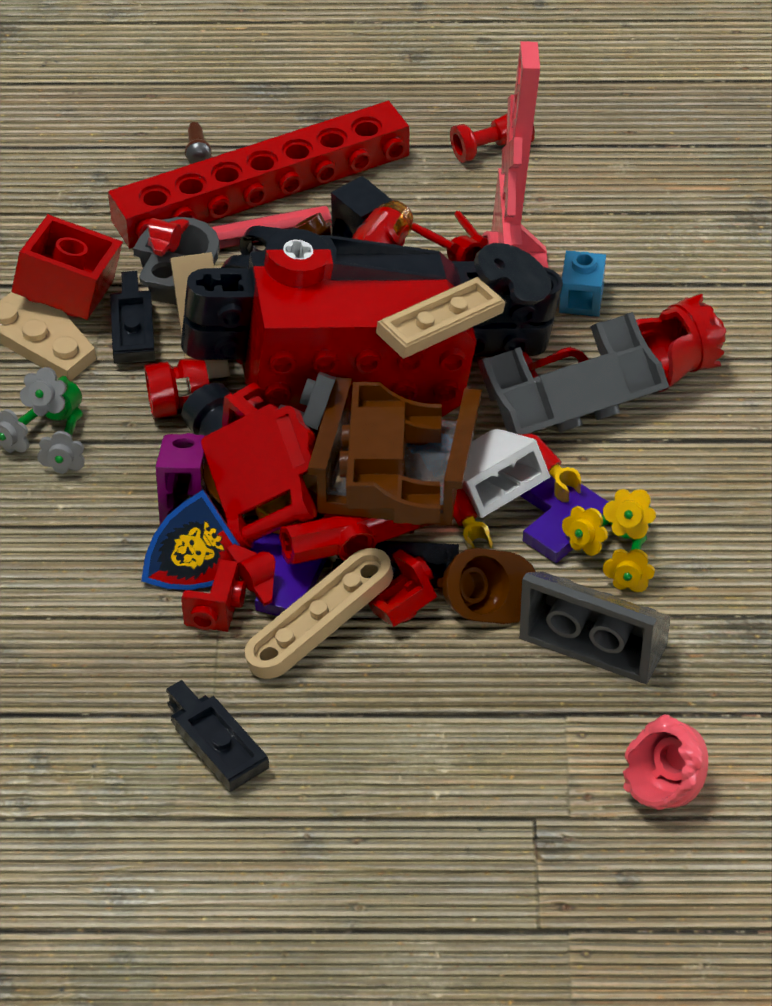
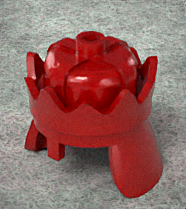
(685, 337)

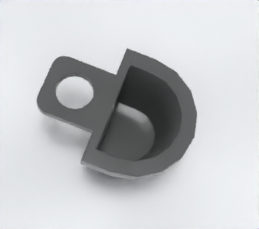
(157, 269)

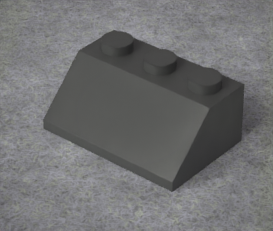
(592, 626)

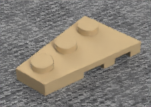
(44, 336)

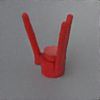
(459, 248)

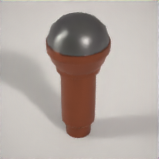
(197, 147)

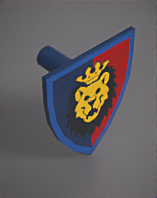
(188, 546)

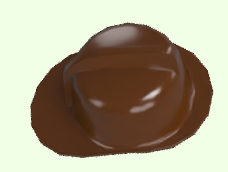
(485, 585)

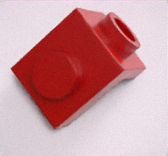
(406, 592)
(215, 608)

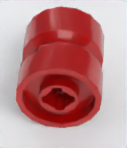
(163, 387)

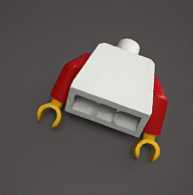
(502, 469)

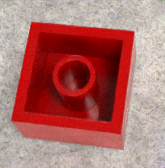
(66, 267)

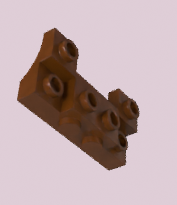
(376, 452)

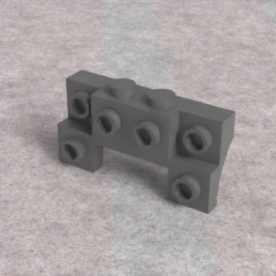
(563, 396)

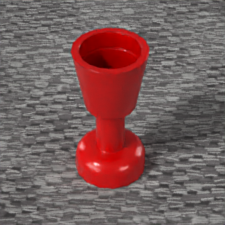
(465, 141)

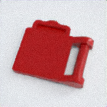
(259, 462)

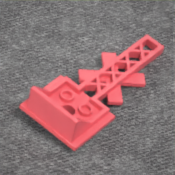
(515, 160)

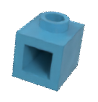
(582, 283)

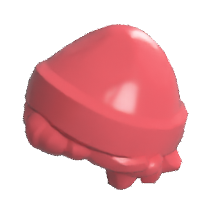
(666, 764)

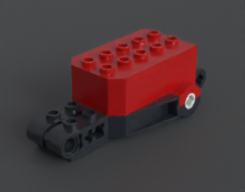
(317, 309)

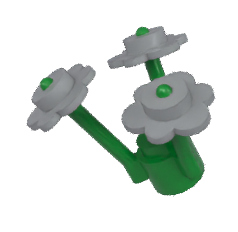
(56, 401)

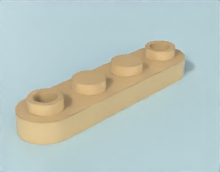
(318, 613)

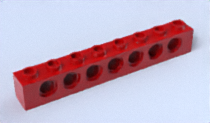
(263, 171)

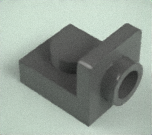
(315, 398)

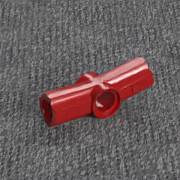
(336, 536)

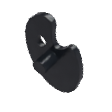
(517, 272)

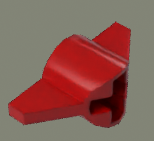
(165, 235)
(255, 570)

